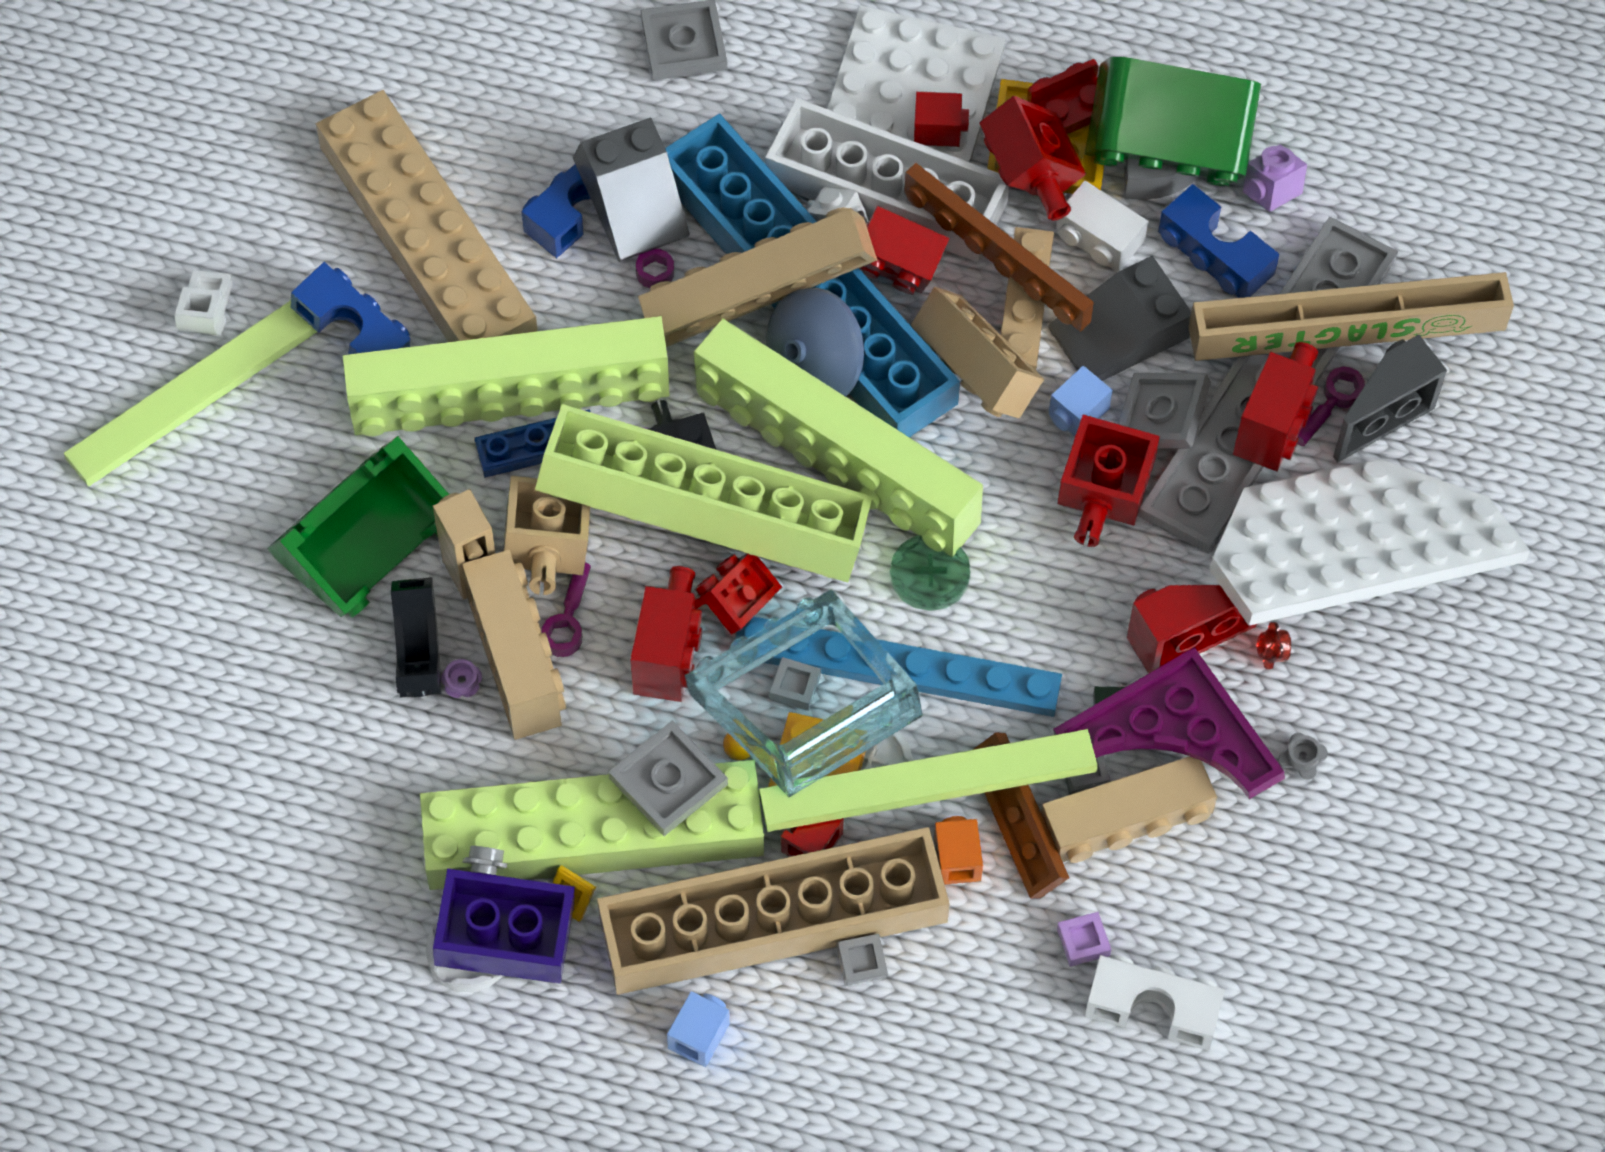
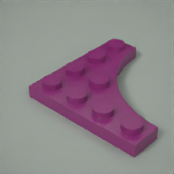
(1181, 712)

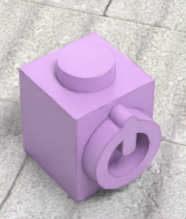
(1274, 177)

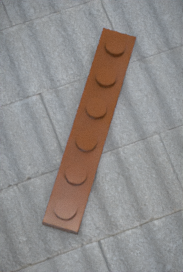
(1003, 251)

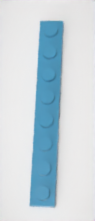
(931, 670)

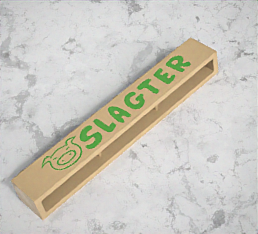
(1350, 316)

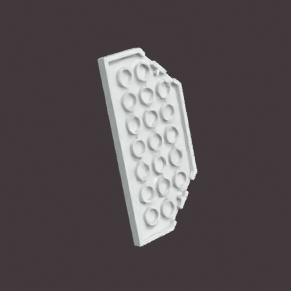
(1355, 538)

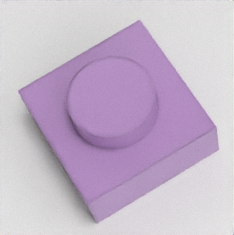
(1083, 939)

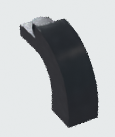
(416, 637)

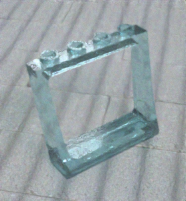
(833, 739)

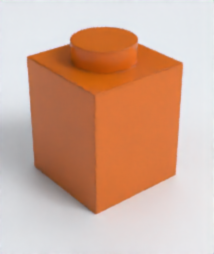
(958, 850)

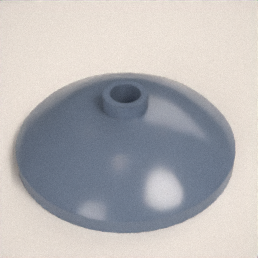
(818, 336)

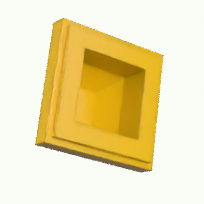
(582, 890)

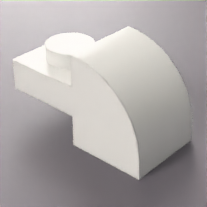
(204, 303)

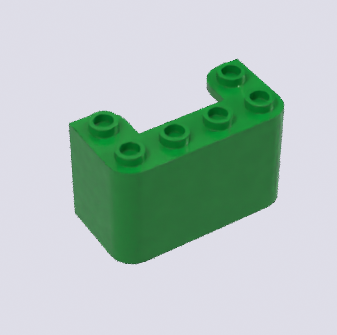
(1173, 119)

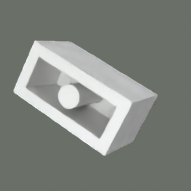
(1102, 227)

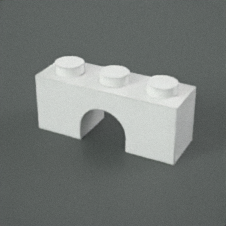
(1190, 1003)

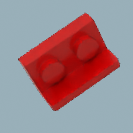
(1068, 94)
(737, 591)

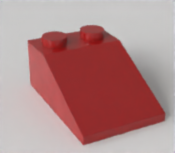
(1179, 619)

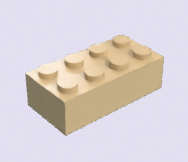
(514, 644)

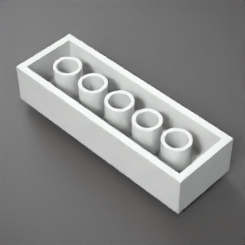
(835, 151)

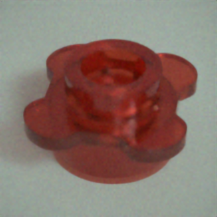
(1274, 645)

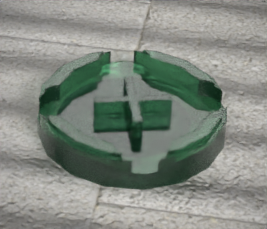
(929, 577)

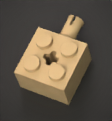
(545, 533)

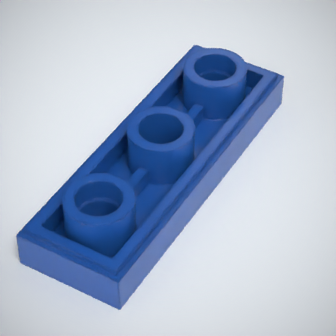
(513, 447)

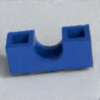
(551, 215)
(1237, 266)
(330, 297)

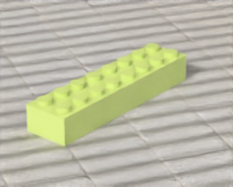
(506, 376)
(837, 438)
(704, 493)
(585, 827)

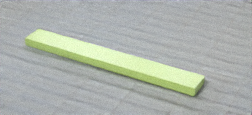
(188, 394)
(930, 780)

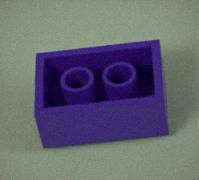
(503, 926)

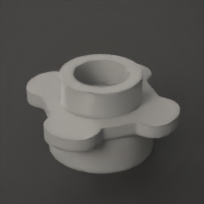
(1303, 744)
(485, 860)

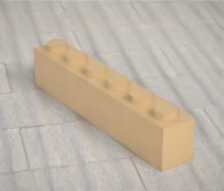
(760, 275)

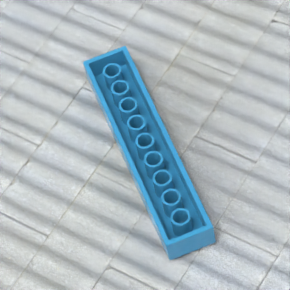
(746, 202)

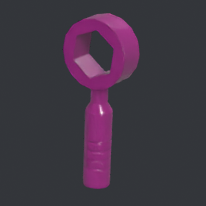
(649, 257)
(1333, 398)
(571, 603)

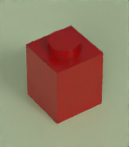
(939, 119)

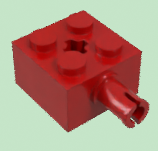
(1033, 152)
(903, 251)
(1278, 408)
(1106, 475)
(666, 638)

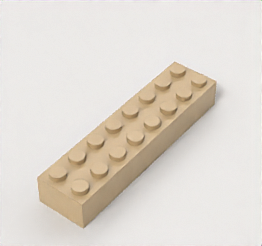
(422, 222)
(772, 910)

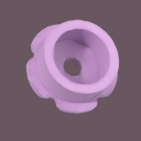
(456, 670)

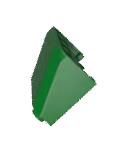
(362, 528)

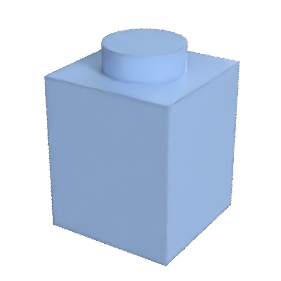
(1078, 396)
(699, 1028)

